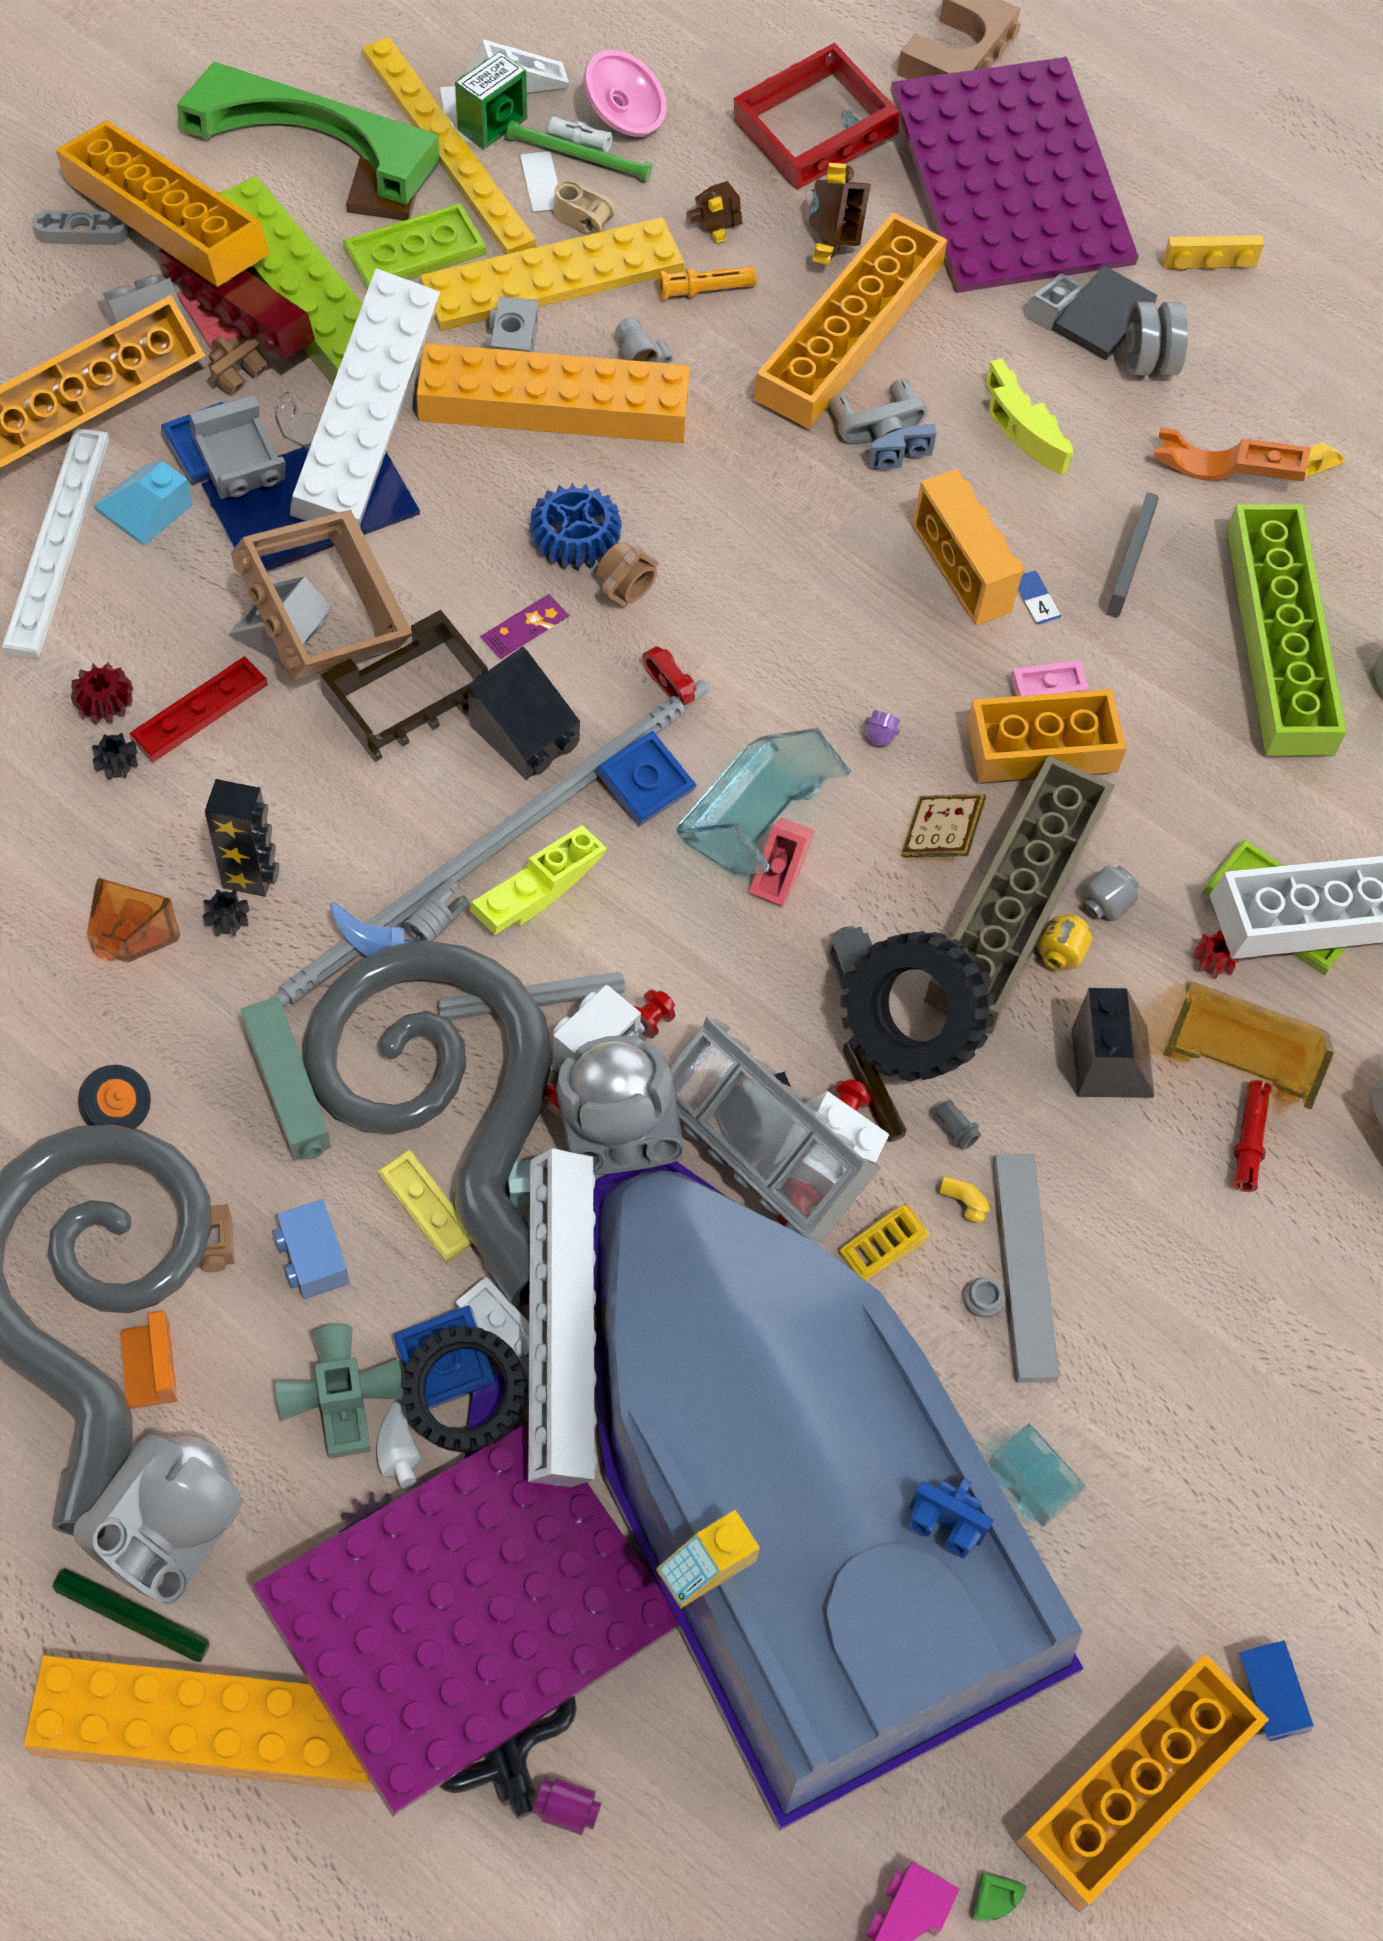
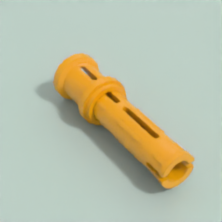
(692, 282)

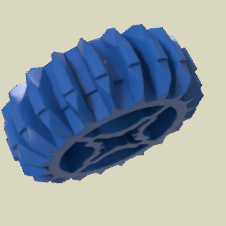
(572, 516)

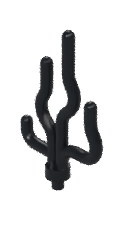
(509, 1763)

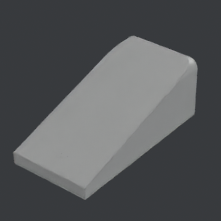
(1052, 300)

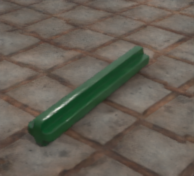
(131, 1615)

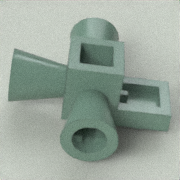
(339, 1391)

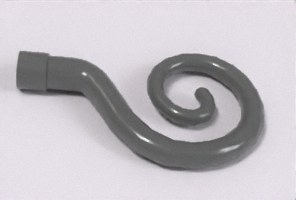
(480, 1187)
(93, 1399)

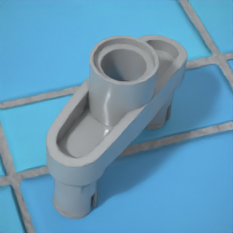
(874, 423)

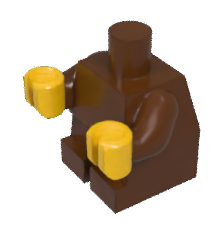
(716, 209)

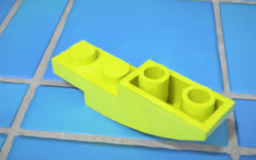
(1026, 425)
(540, 883)

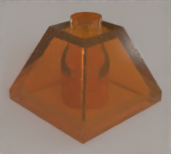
(129, 922)

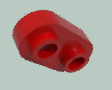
(666, 674)

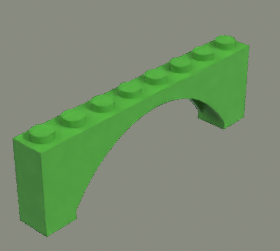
(234, 99)

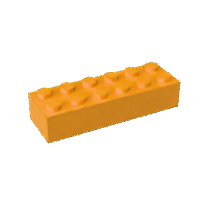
(1142, 1782)

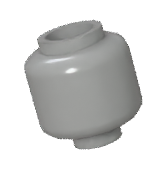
(1110, 893)

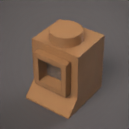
(220, 1242)

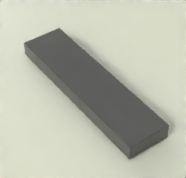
(1132, 555)

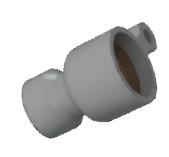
(638, 345)

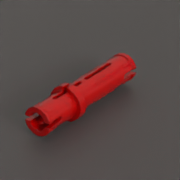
(1250, 1148)

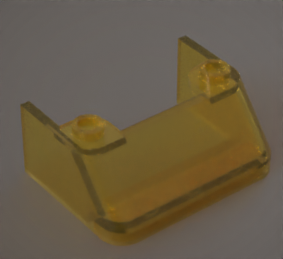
(1251, 1040)

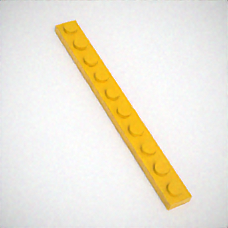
(454, 153)

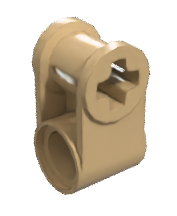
(579, 207)

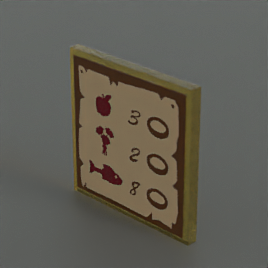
(943, 825)

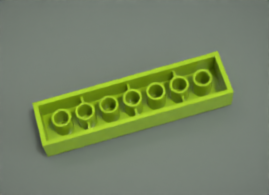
(301, 275)
(1285, 631)

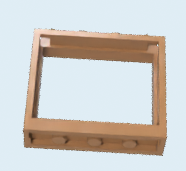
(362, 570)

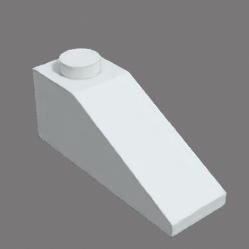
(541, 72)

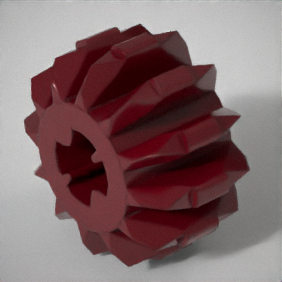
(102, 693)

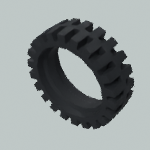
(423, 1362)

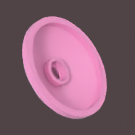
(624, 93)

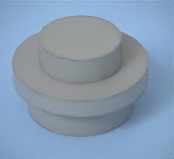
(985, 1297)

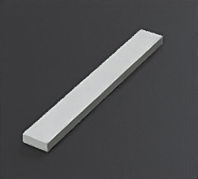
(55, 544)

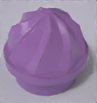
(881, 728)

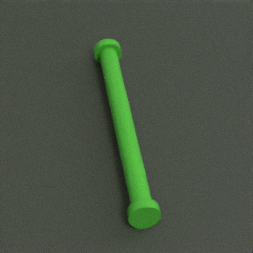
(642, 170)

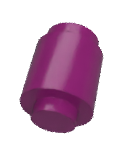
(567, 1805)

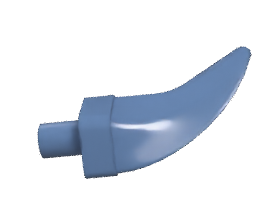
(365, 937)

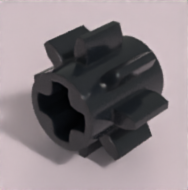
(114, 756)
(217, 914)

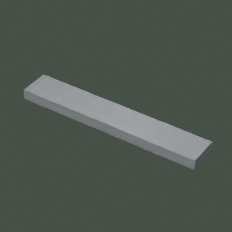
(1026, 1269)

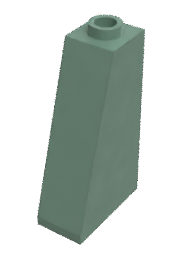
(286, 1079)

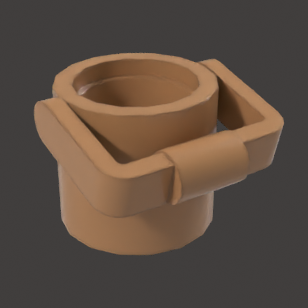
(626, 572)

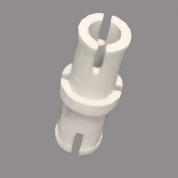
(580, 134)

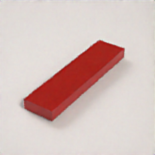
(198, 709)

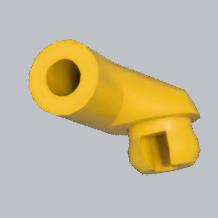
(968, 1193)

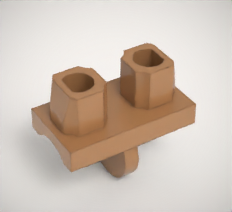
(230, 358)

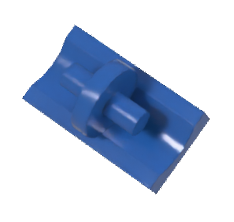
(954, 1511)

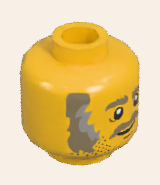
(1065, 942)

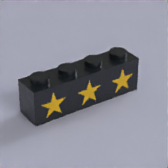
(241, 837)

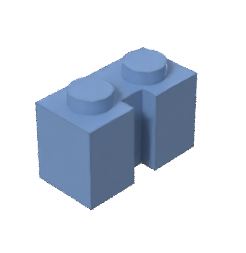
(313, 1249)

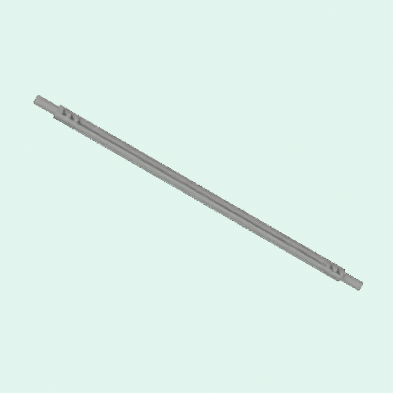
(485, 847)

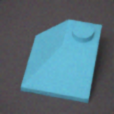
(147, 501)

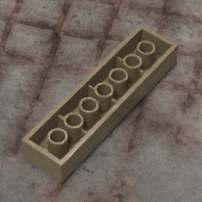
(1028, 877)

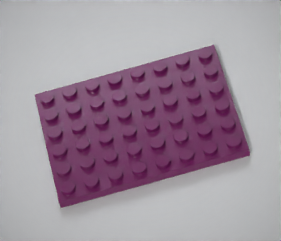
(1013, 174)
(462, 1616)

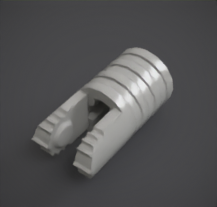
(433, 915)

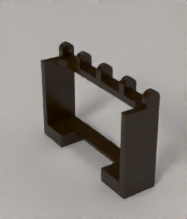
(426, 635)

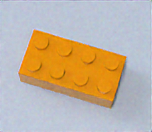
(967, 546)
(1019, 732)

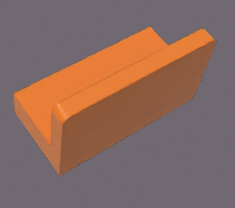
(149, 1363)

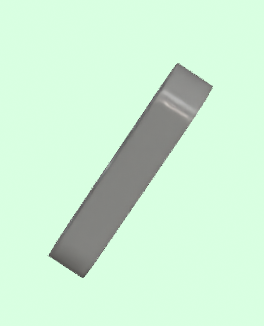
(58, 235)

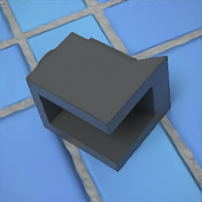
(845, 948)

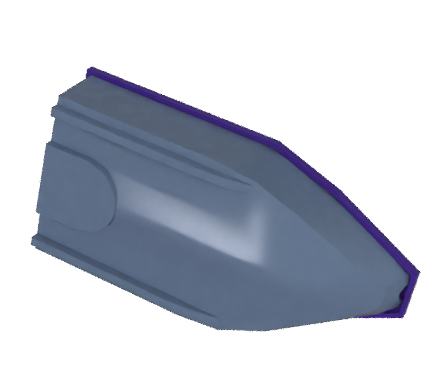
(791, 1391)

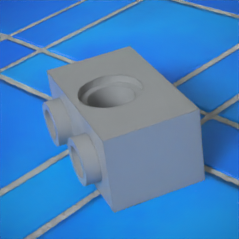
(513, 325)

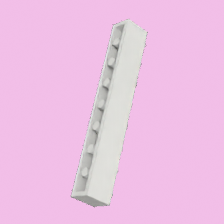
(561, 1320)

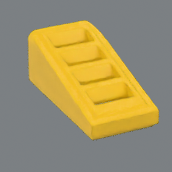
(911, 1224)

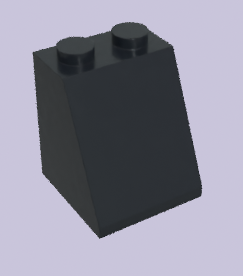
(522, 714)
(1111, 1046)

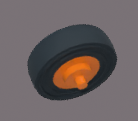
(114, 1097)

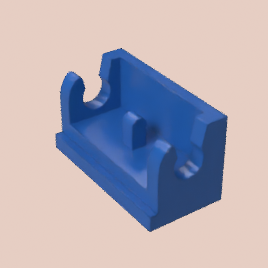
(1276, 1690)

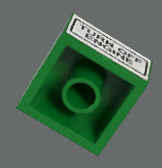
(491, 99)

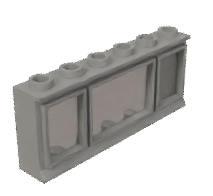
(767, 1133)

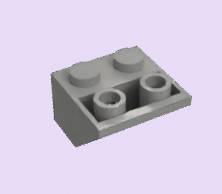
(123, 303)

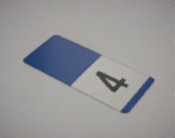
(1037, 598)

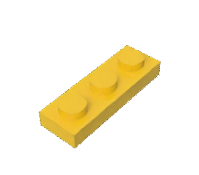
(1212, 251)

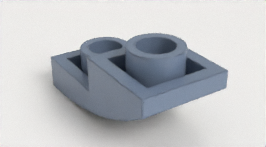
(890, 449)

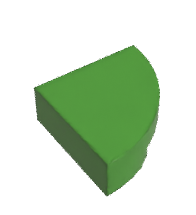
(996, 1898)

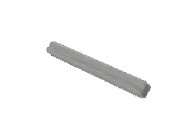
(542, 993)

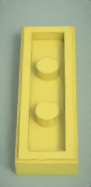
(425, 1205)

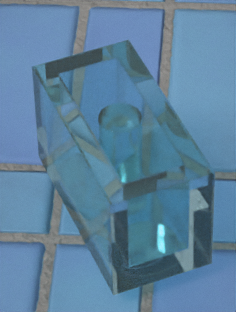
(1035, 1476)

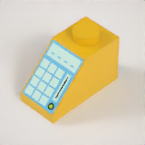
(709, 1559)

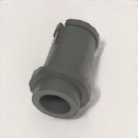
(957, 1125)

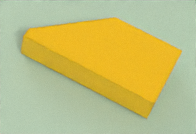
(1323, 458)

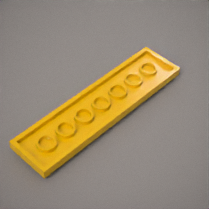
(555, 271)

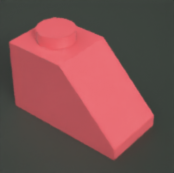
(786, 854)

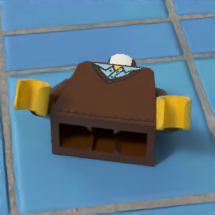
(837, 211)

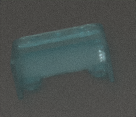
(755, 793)

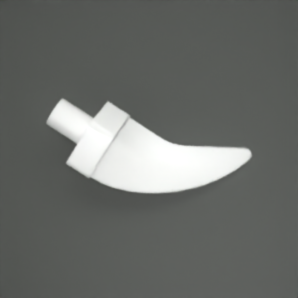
(395, 1446)

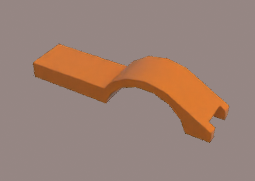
(1246, 457)

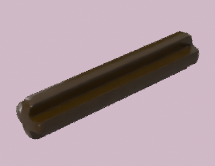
(881, 1102)

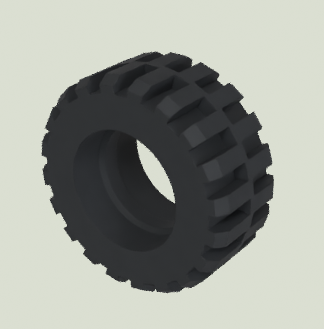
(871, 1016)

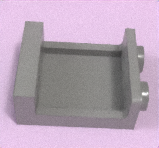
(236, 447)

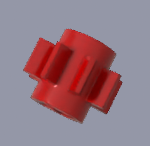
(1214, 955)

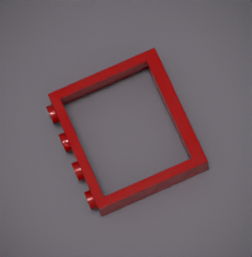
(840, 148)

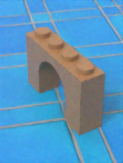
(986, 21)

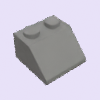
(304, 607)

